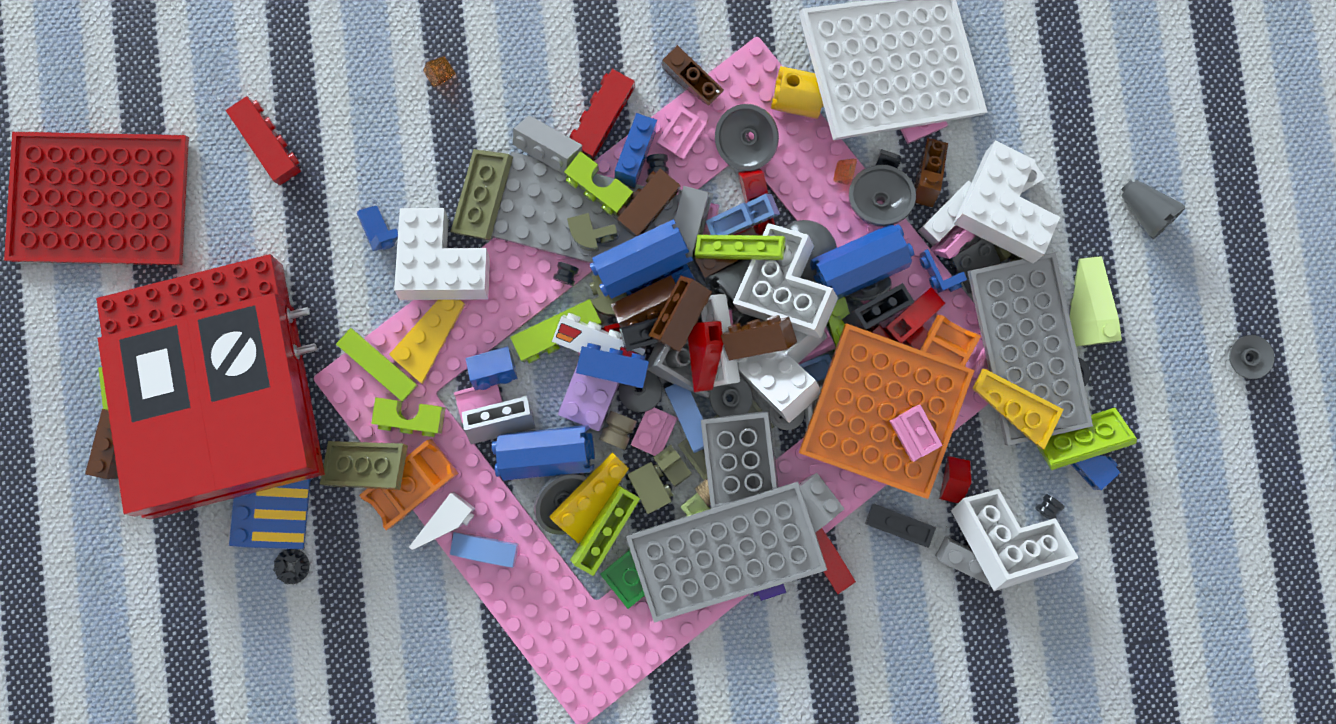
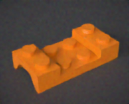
(950, 341)
(423, 474)

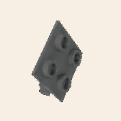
(974, 257)

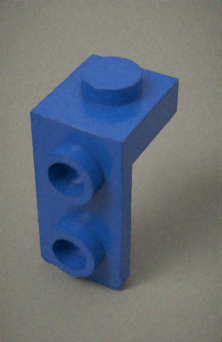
(376, 229)
(936, 281)

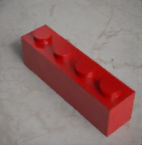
(603, 112)
(263, 140)

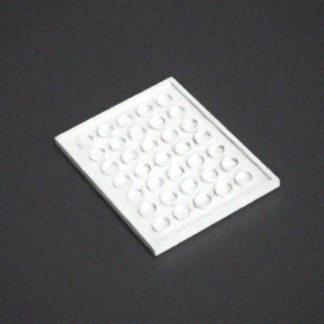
(891, 65)

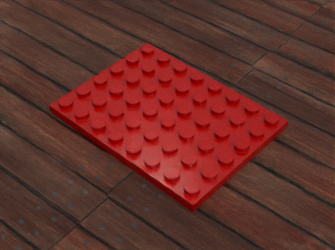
(96, 198)

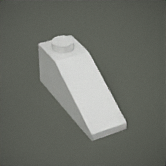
(449, 516)

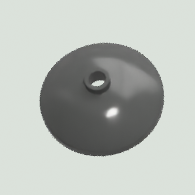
(733, 138)
(885, 185)
(821, 239)
(548, 499)

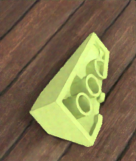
(1092, 306)

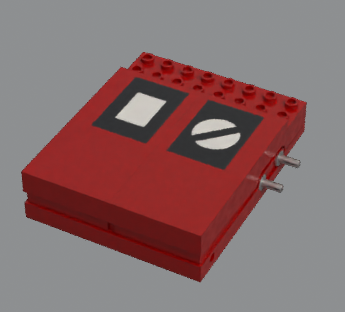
(207, 388)

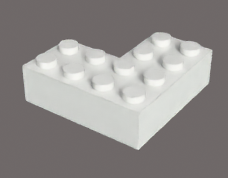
(999, 213)
(431, 269)
(777, 289)
(781, 378)
(1006, 550)

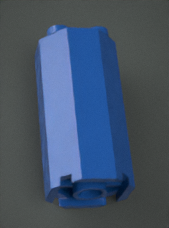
(640, 259)
(863, 261)
(544, 453)

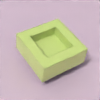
(694, 505)

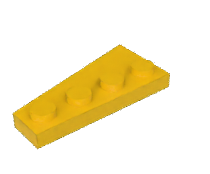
(423, 342)
(1023, 409)
(587, 501)

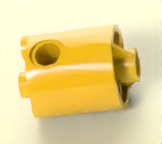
(797, 93)

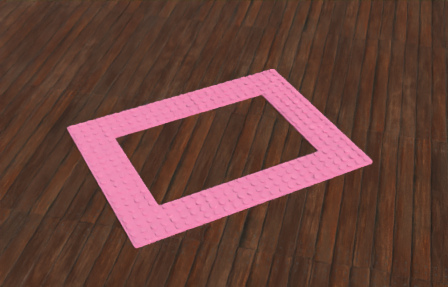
(577, 644)

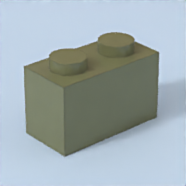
(650, 487)

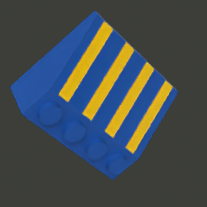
(271, 517)

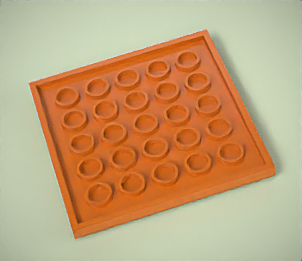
(867, 388)

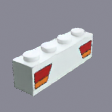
(575, 334)

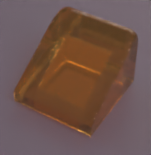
(438, 71)
(845, 171)

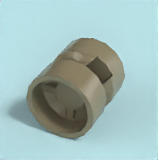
(617, 430)

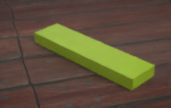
(740, 247)
(376, 364)

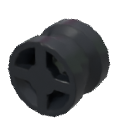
(656, 162)
(565, 273)
(1049, 507)

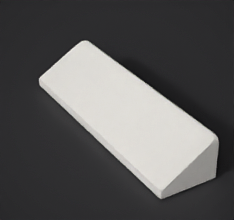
(718, 311)

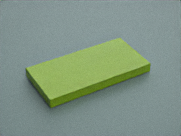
(1106, 435)

